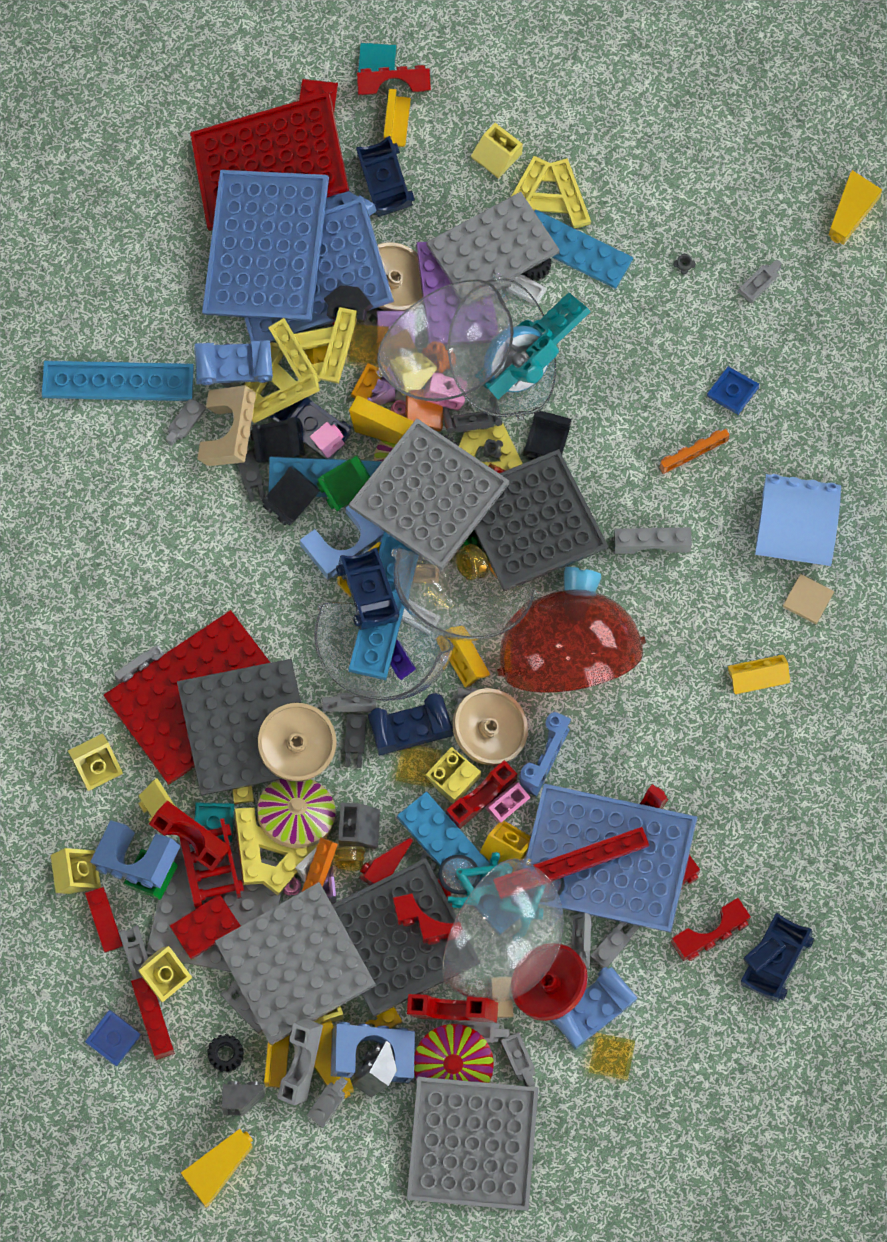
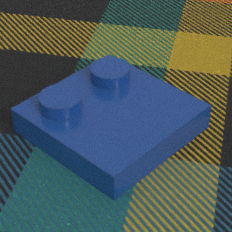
(733, 390)
(113, 1038)

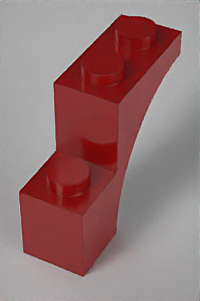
(409, 912)

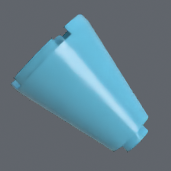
(581, 579)

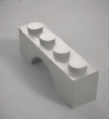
(636, 539)
(296, 1083)

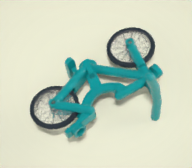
(461, 876)

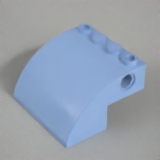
(798, 519)

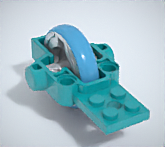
(521, 372)

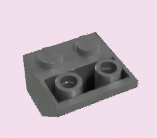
(358, 825)
(376, 1070)
(240, 1098)

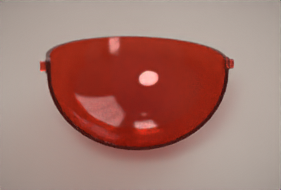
(570, 643)

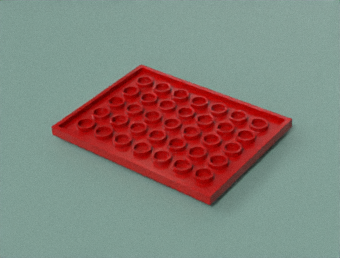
(278, 140)
(151, 698)

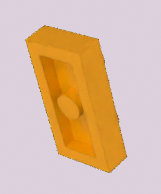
(366, 382)

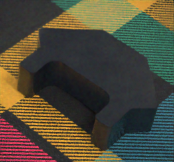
(349, 298)

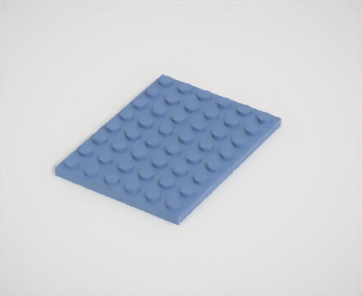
(265, 245)
(346, 258)
(629, 889)

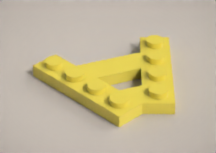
(569, 199)
(336, 337)
(289, 389)
(476, 438)
(253, 871)

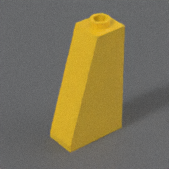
(854, 205)
(378, 421)
(323, 1059)
(216, 1167)

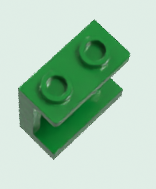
(343, 482)

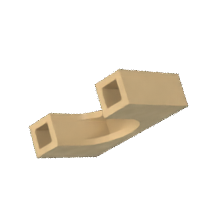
(233, 446)

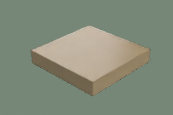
(808, 599)

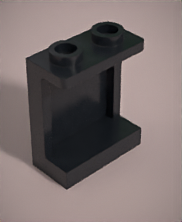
(546, 435)
(277, 440)
(290, 496)

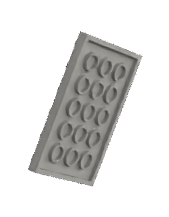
(499, 240)

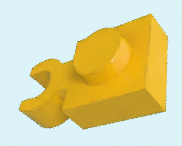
(388, 1018)

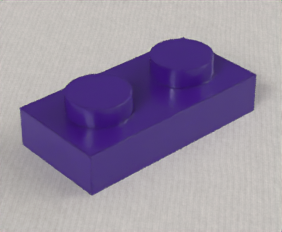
(401, 662)

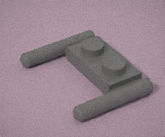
(469, 421)

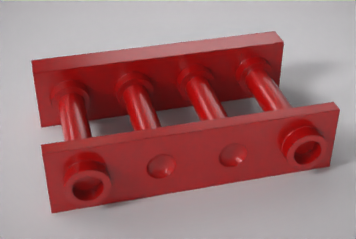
(195, 875)

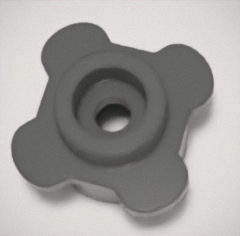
(684, 258)
(489, 444)

